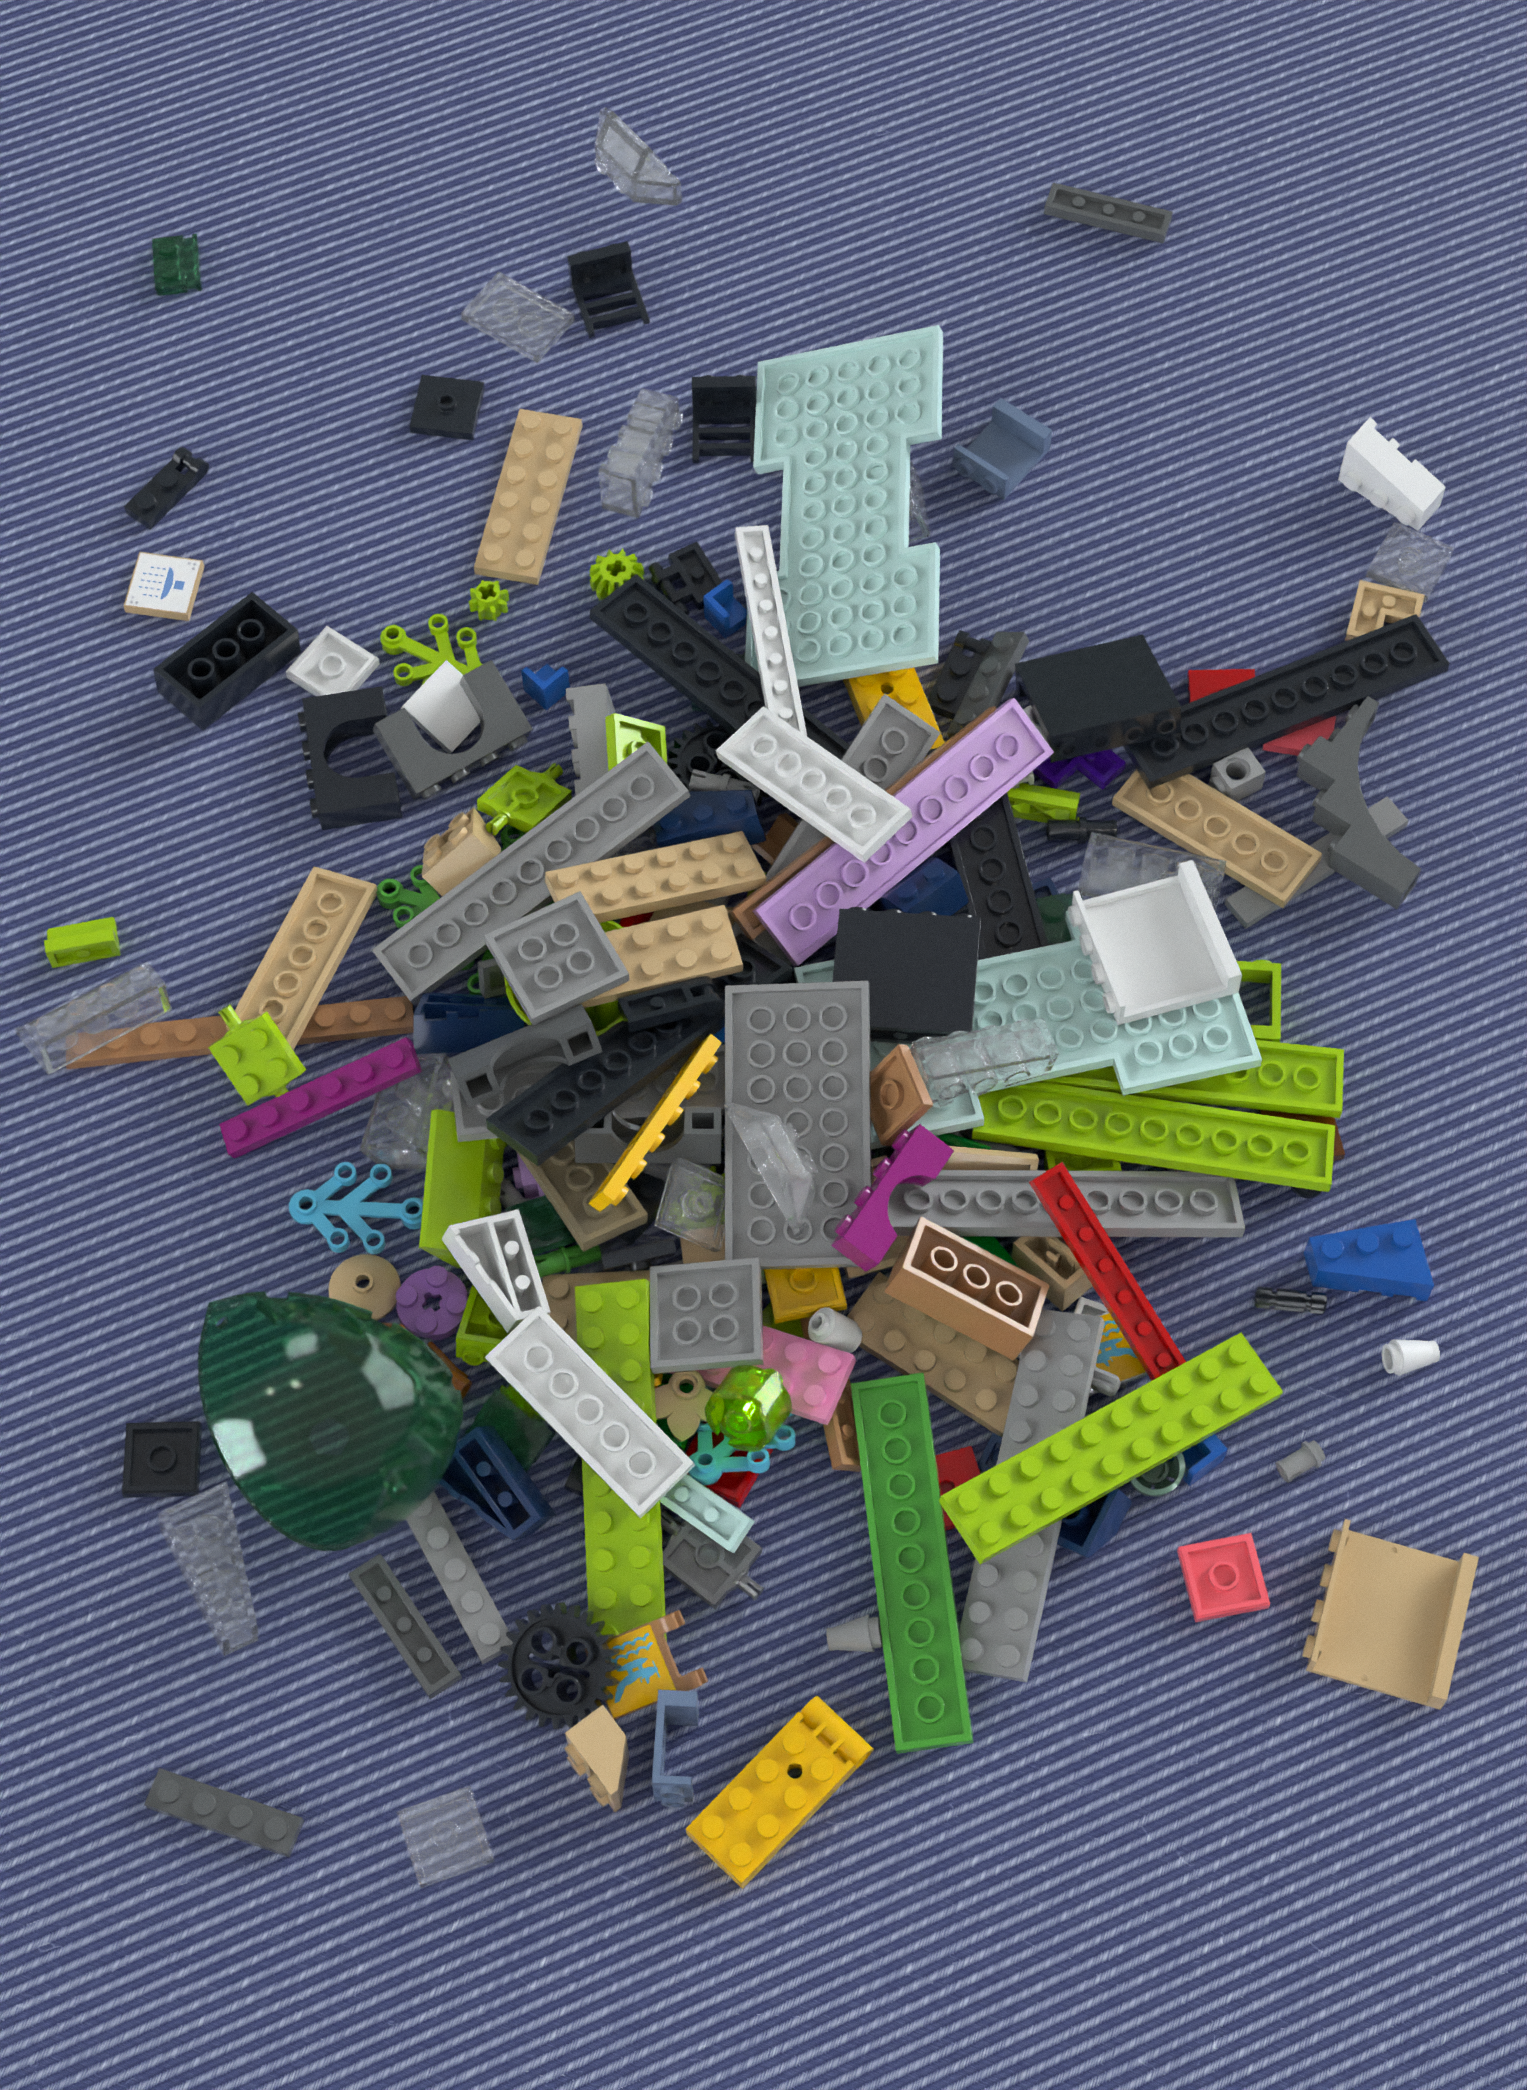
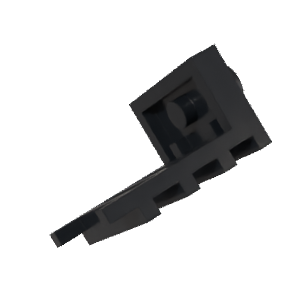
(602, 274)
(723, 402)

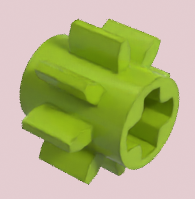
(488, 600)

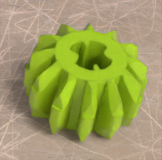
(613, 572)

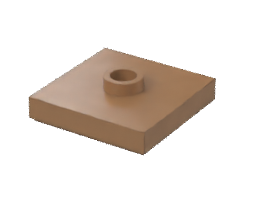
(897, 1095)

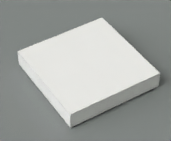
(332, 665)
(443, 708)

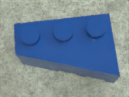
(1371, 1259)

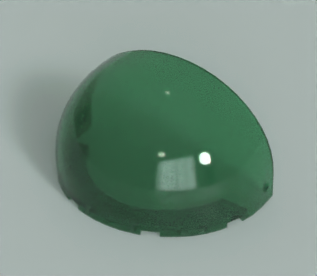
(325, 1414)

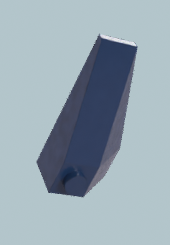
(1088, 1527)

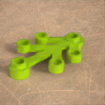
(434, 658)

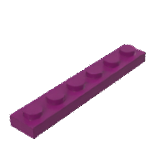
(320, 1097)

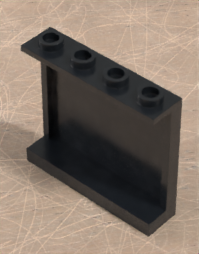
(1099, 697)
(916, 970)

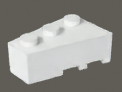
(1388, 478)
(499, 1265)

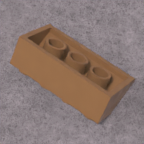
(967, 1288)

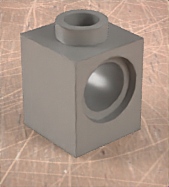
(1239, 764)

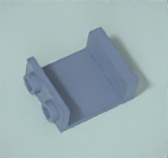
(1004, 450)
(672, 1709)

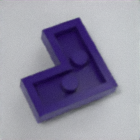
(1099, 767)

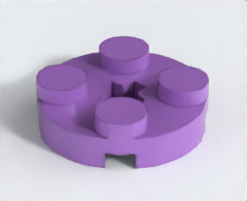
(431, 1283)

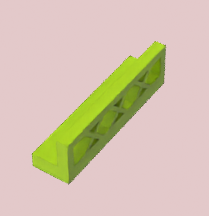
(1043, 803)

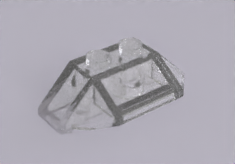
(633, 164)
(778, 1161)

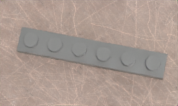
(459, 1579)

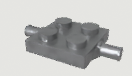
(706, 1565)

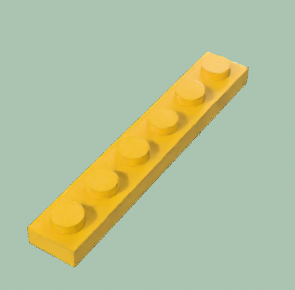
(649, 1135)

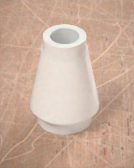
(1409, 1355)

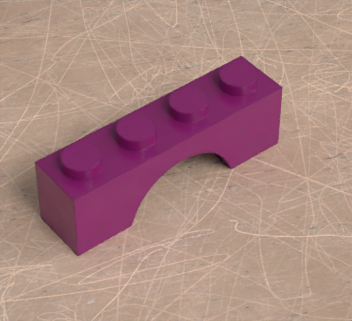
(868, 1231)

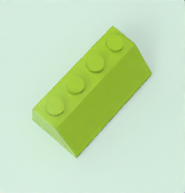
(459, 1182)

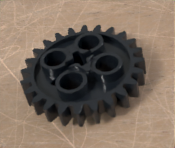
(698, 752)
(567, 1631)

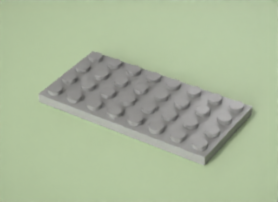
(807, 1060)

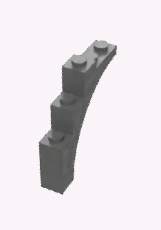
(1359, 847)

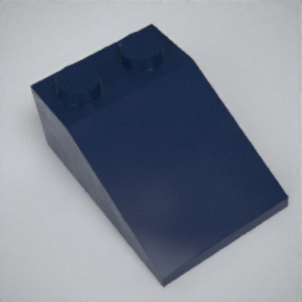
(928, 887)

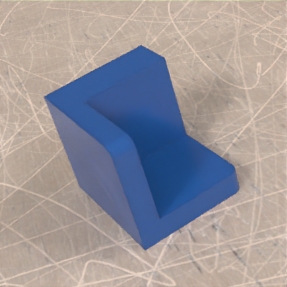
(724, 610)
(545, 685)
(1202, 1458)

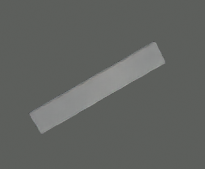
(1251, 907)

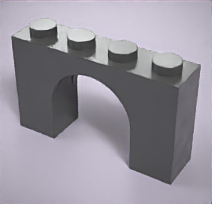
(425, 768)

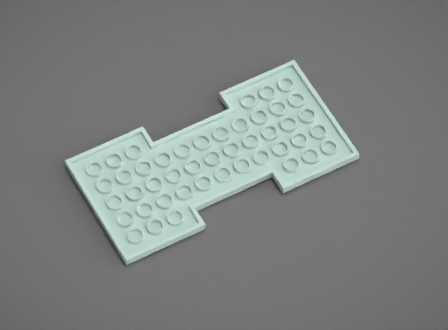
(843, 438)
(1060, 987)

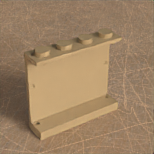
(1390, 1617)

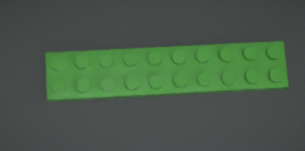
(911, 1564)

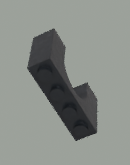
(343, 799)

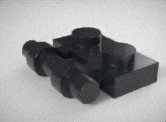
(694, 572)

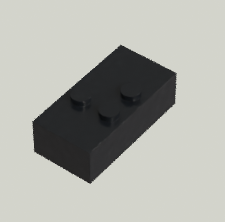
(227, 661)

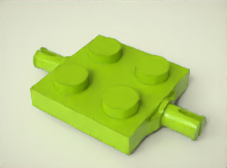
(523, 798)
(255, 1056)

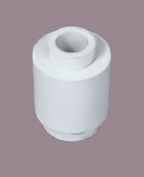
(834, 1330)

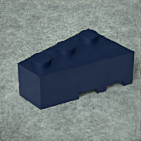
(711, 815)
(461, 1022)
(496, 1484)

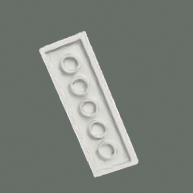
(814, 784)
(590, 1411)

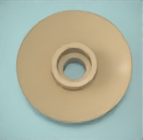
(378, 1295)

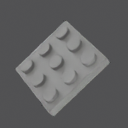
(556, 958)
(706, 1315)

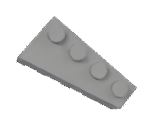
(588, 730)

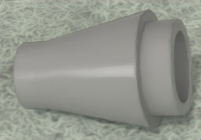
(856, 1635)

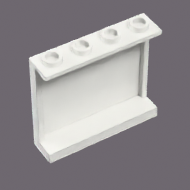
(1156, 946)

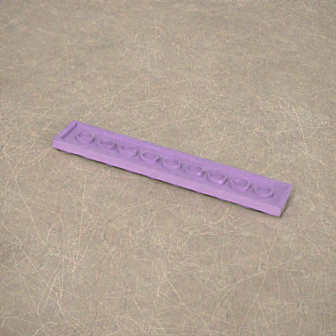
(942, 803)

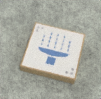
(164, 586)

